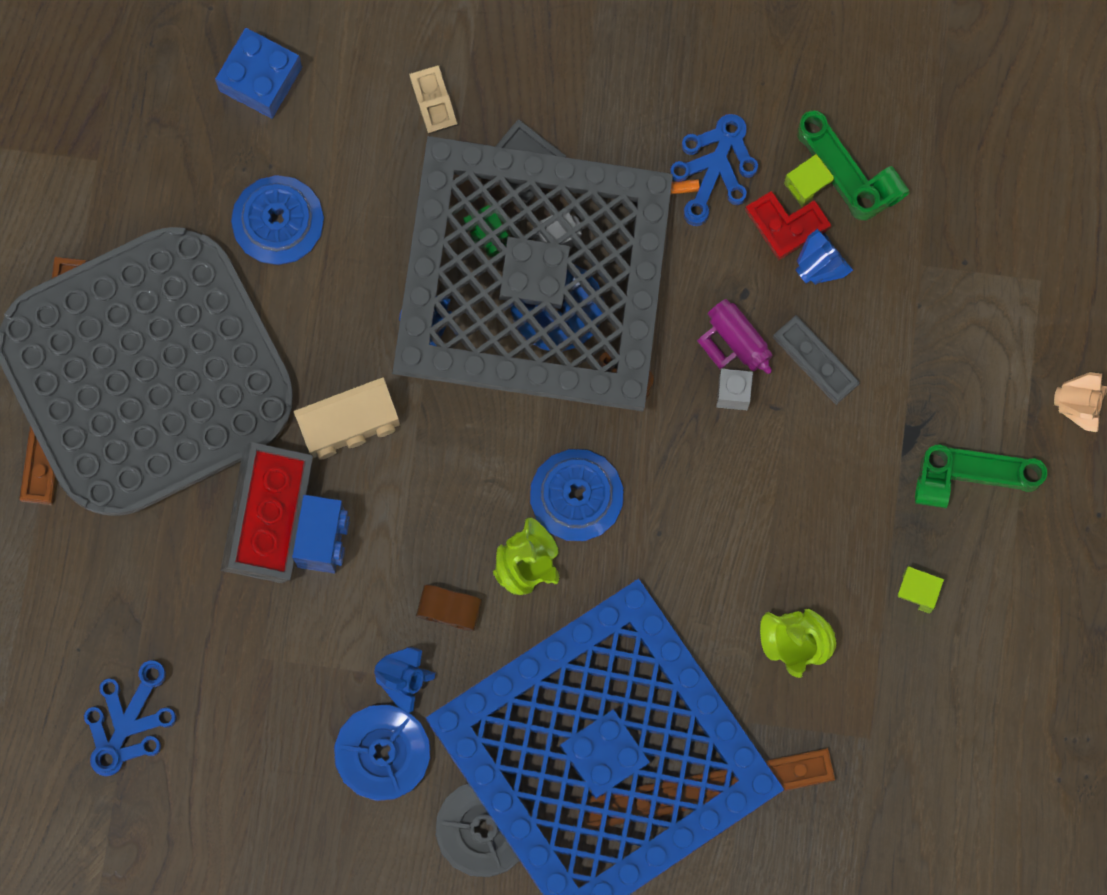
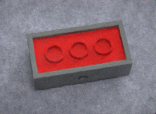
(266, 512)

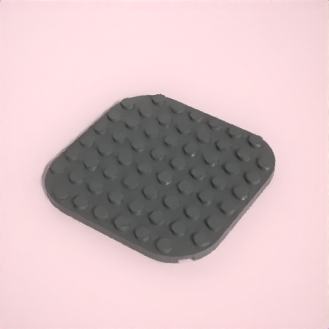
(144, 371)

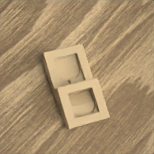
(433, 99)

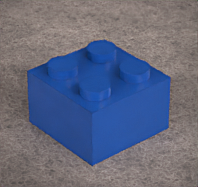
(258, 73)
(320, 534)

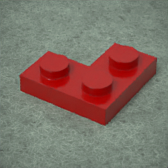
(782, 231)

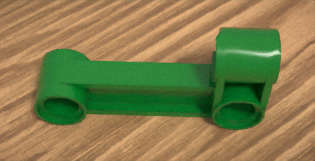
(882, 190)
(971, 466)

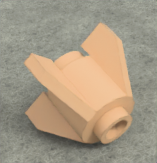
(1082, 400)

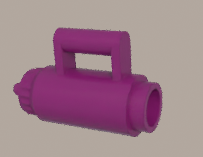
(738, 335)

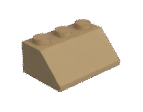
(347, 419)

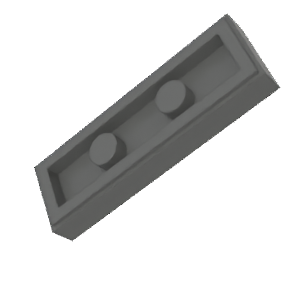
(816, 360)

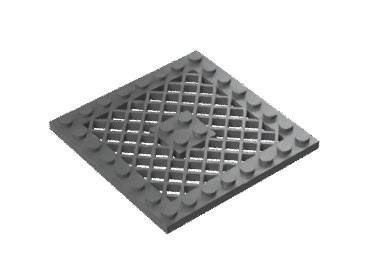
(534, 274)

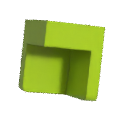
(808, 179)
(920, 589)

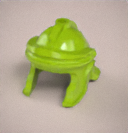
(527, 559)
(797, 639)

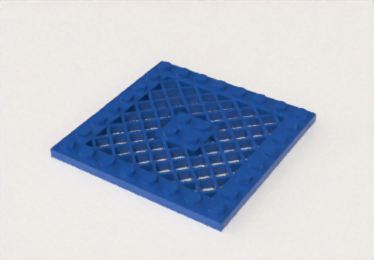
(605, 750)

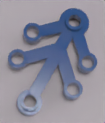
(715, 164)
(126, 723)

